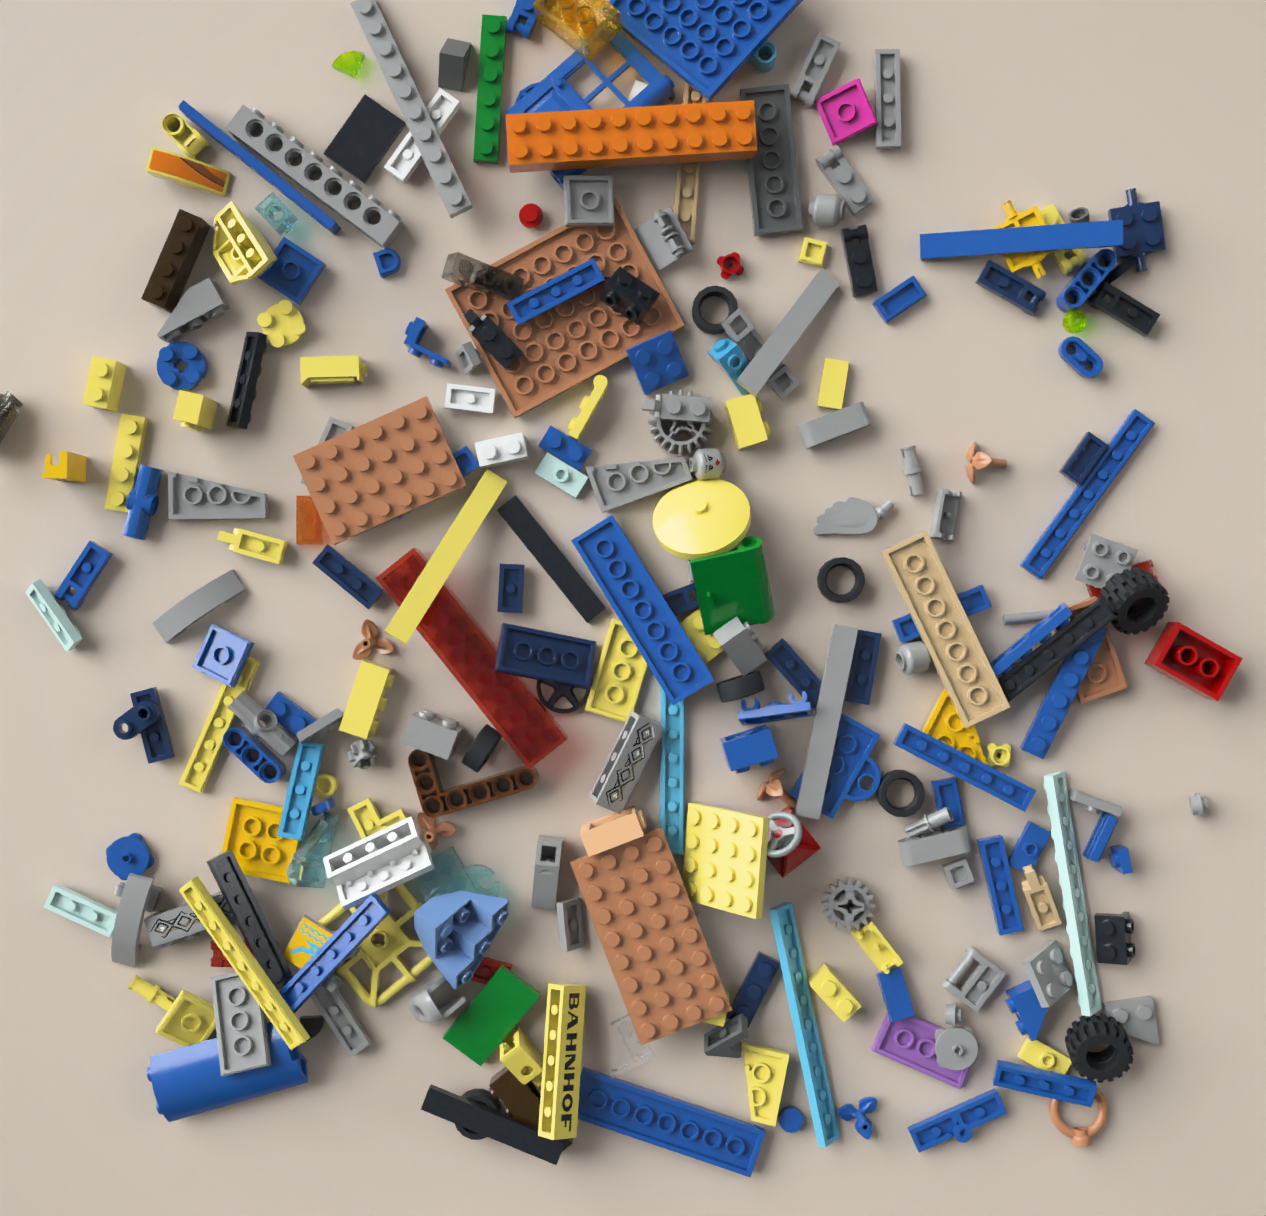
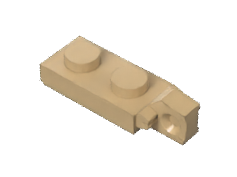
(1040, 900)

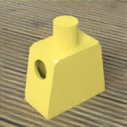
(521, 1057)

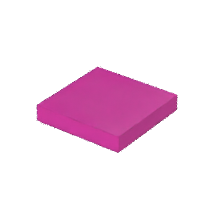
(846, 112)

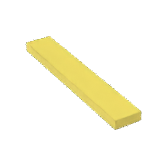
(211, 738)

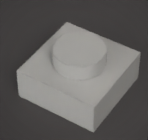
(468, 357)
(958, 873)

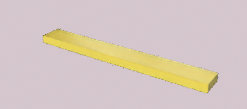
(445, 557)
(244, 963)

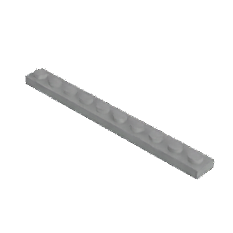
(412, 107)

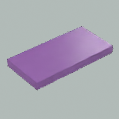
(913, 1045)

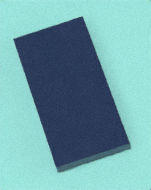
(545, 656)

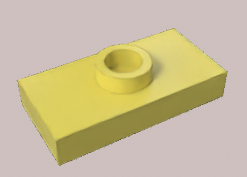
(1044, 1056)

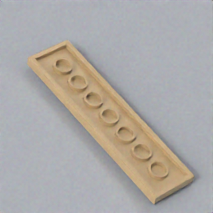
(945, 629)

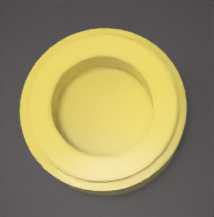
(326, 785)

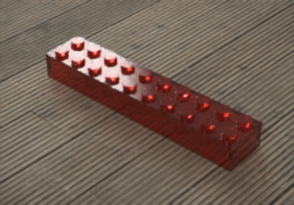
(472, 660)

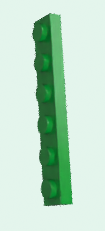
(490, 89)

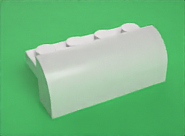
(379, 862)

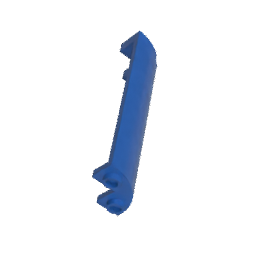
(191, 1080)

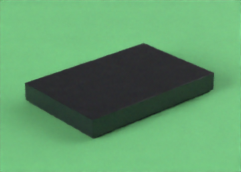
(364, 138)

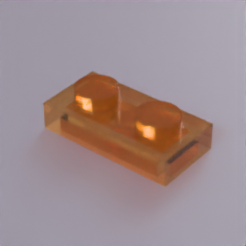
(308, 522)

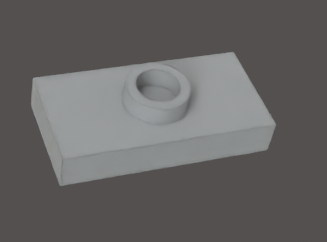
(320, 727)
(1094, 804)

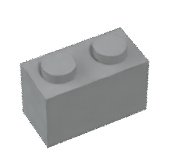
(740, 646)

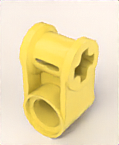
(186, 137)

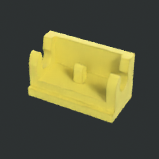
(876, 946)

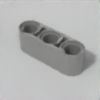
(834, 425)
(934, 845)

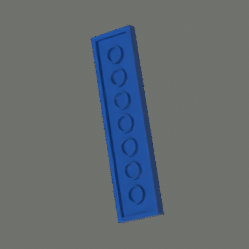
(642, 610)
(669, 1122)

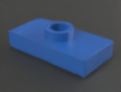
(1028, 846)

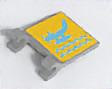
(306, 942)

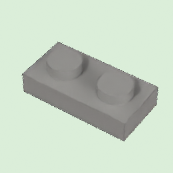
(570, 924)

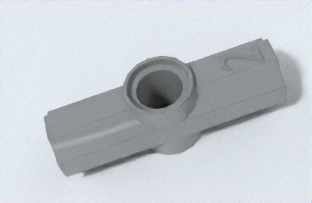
(273, 733)

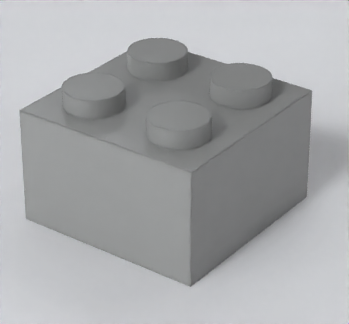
(432, 734)

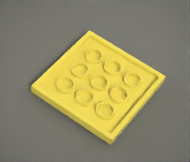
(725, 859)

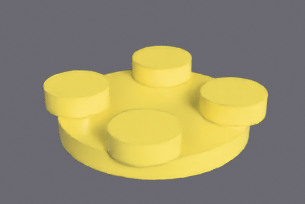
(282, 324)

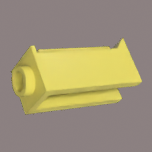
(332, 370)

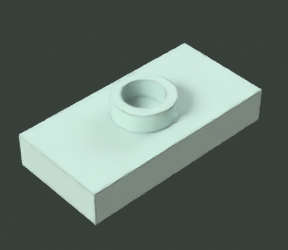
(561, 475)

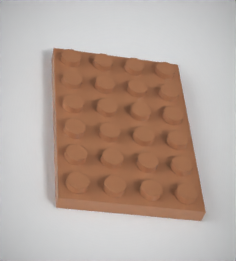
(380, 470)

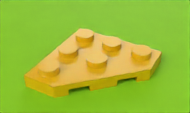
(947, 727)

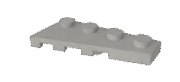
(629, 482)
(207, 500)

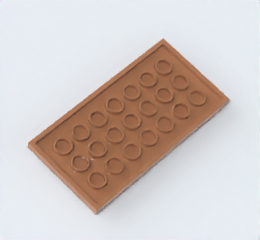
(651, 936)

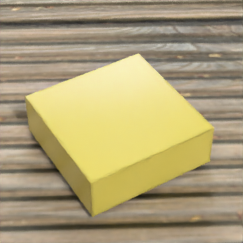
(813, 252)

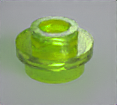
(1074, 321)

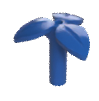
(863, 1124)

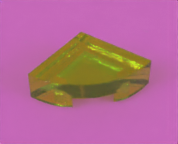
(349, 63)

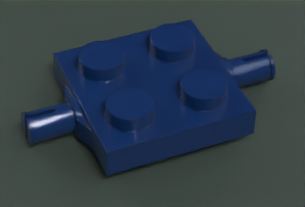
(1141, 229)

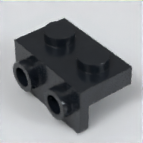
(629, 295)
(1114, 938)

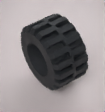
(1135, 600)
(1102, 1064)

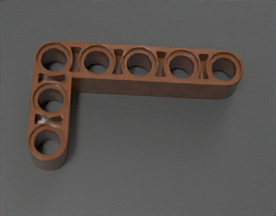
(467, 790)

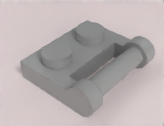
(979, 984)

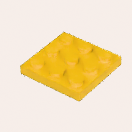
(254, 839)

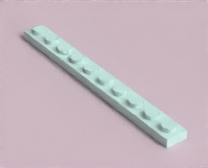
(1073, 895)

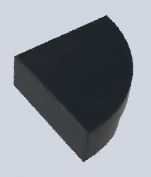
(1120, 269)
(312, 1024)

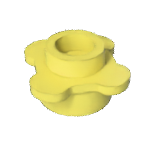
(1003, 760)

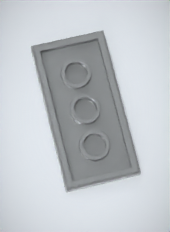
(239, 1026)

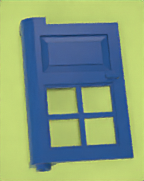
(557, 94)

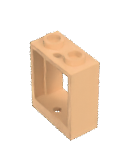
(613, 830)

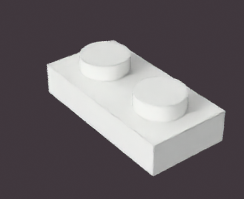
(470, 398)

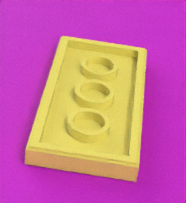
(617, 675)

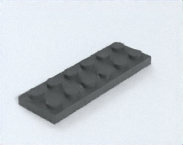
(774, 167)

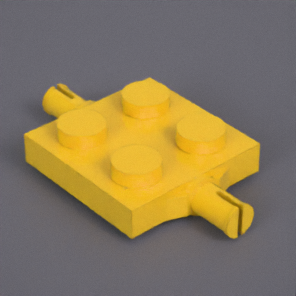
(1023, 219)

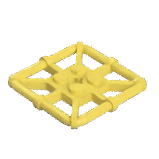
(379, 955)

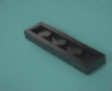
(246, 380)

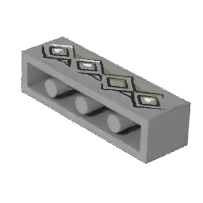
(626, 762)
(180, 922)

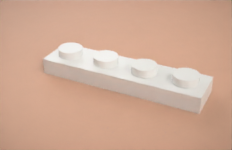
(407, 155)

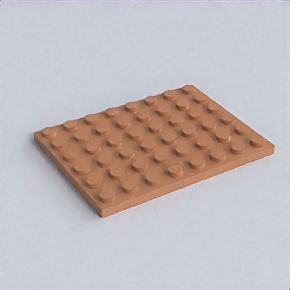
(578, 335)

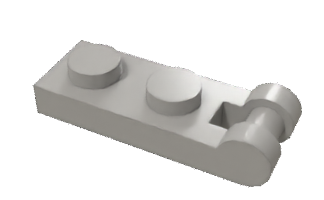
(815, 69)
(844, 180)

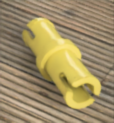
(151, 993)

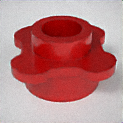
(734, 259)

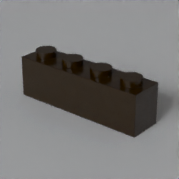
(176, 261)
(520, 1099)

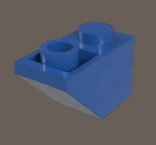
(1027, 1008)

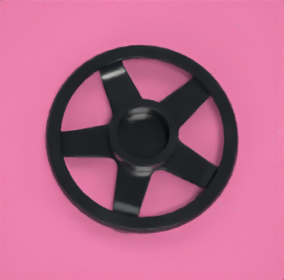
(561, 691)

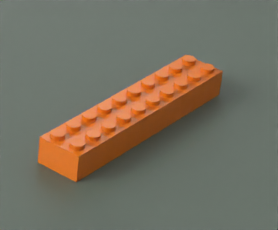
(631, 136)

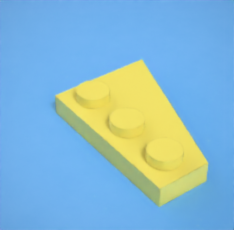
(765, 1080)

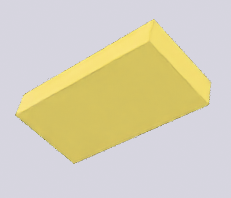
(832, 384)

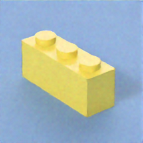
(367, 699)

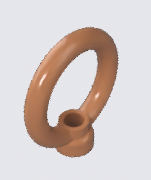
(1080, 1135)

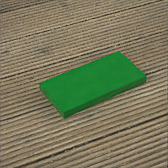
(491, 1015)

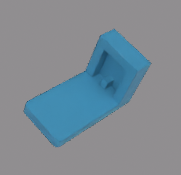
(731, 359)

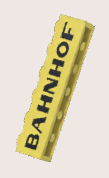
(562, 1061)

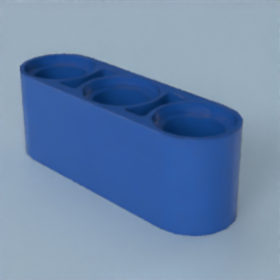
(1095, 274)
(242, 752)

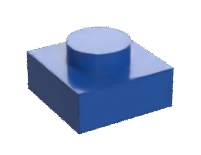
(1120, 859)

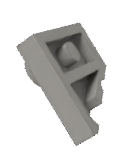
(1136, 1017)

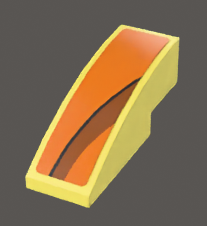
(188, 172)

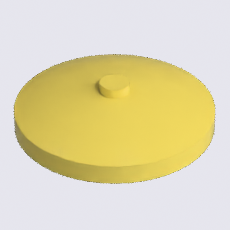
(701, 518)

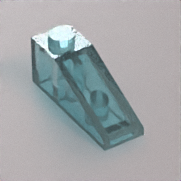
(307, 862)

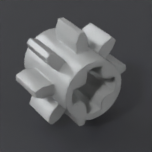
(362, 754)

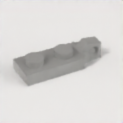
(679, 408)

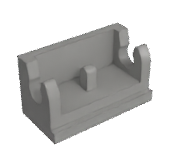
(945, 515)

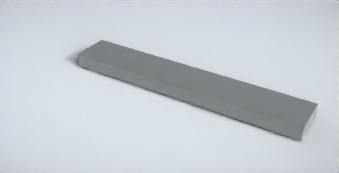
(787, 332)

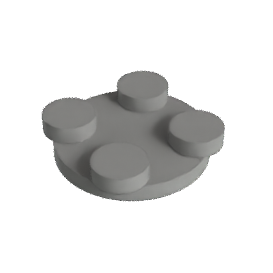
(955, 1047)

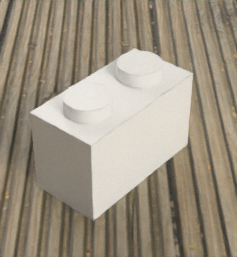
(502, 450)

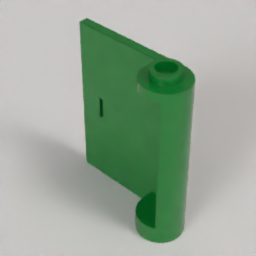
(737, 586)

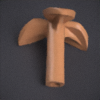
(981, 460)
(364, 648)
(774, 788)
(444, 829)

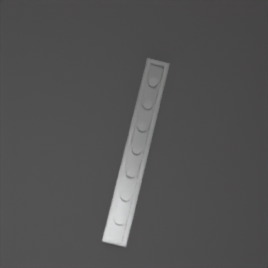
(826, 721)

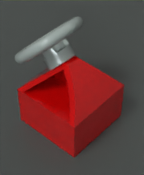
(788, 842)

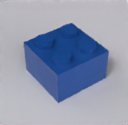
(749, 748)

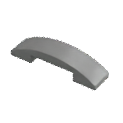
(742, 332)
(198, 605)
(129, 920)

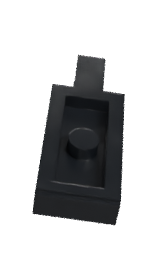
(493, 339)

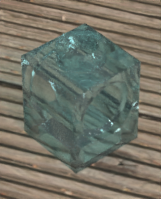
(269, 207)

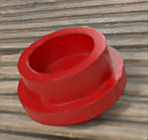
(530, 215)

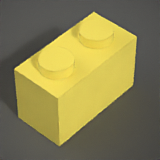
(104, 384)
(195, 411)
(747, 421)
(834, 992)

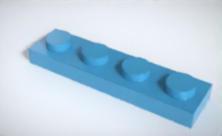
(301, 790)

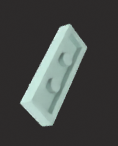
(54, 615)
(81, 910)

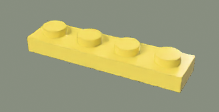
(126, 461)

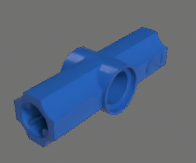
(142, 502)

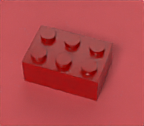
(1193, 661)

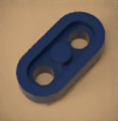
(135, 720)

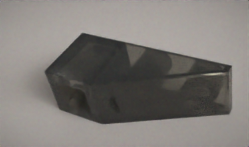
(481, 277)

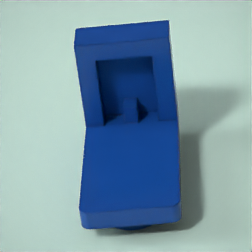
(415, 333)

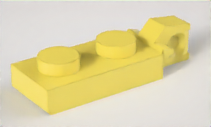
(255, 545)

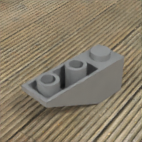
(196, 306)
(546, 872)

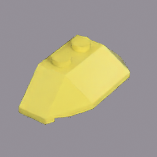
(240, 246)

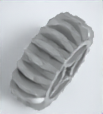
(689, 429)

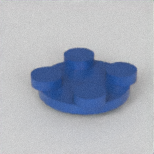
(129, 856)

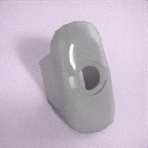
(422, 1000)

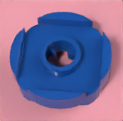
(168, 361)

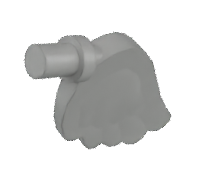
(851, 517)

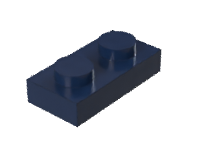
(511, 588)

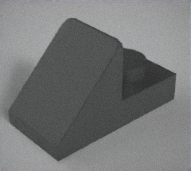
(727, 1040)

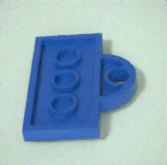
(848, 766)

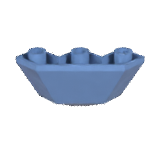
(459, 931)

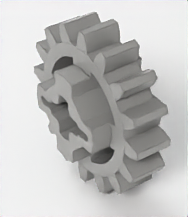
(848, 894)

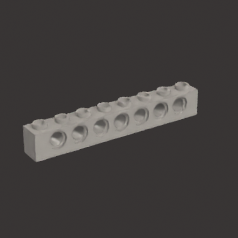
(243, 129)

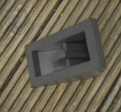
(453, 64)

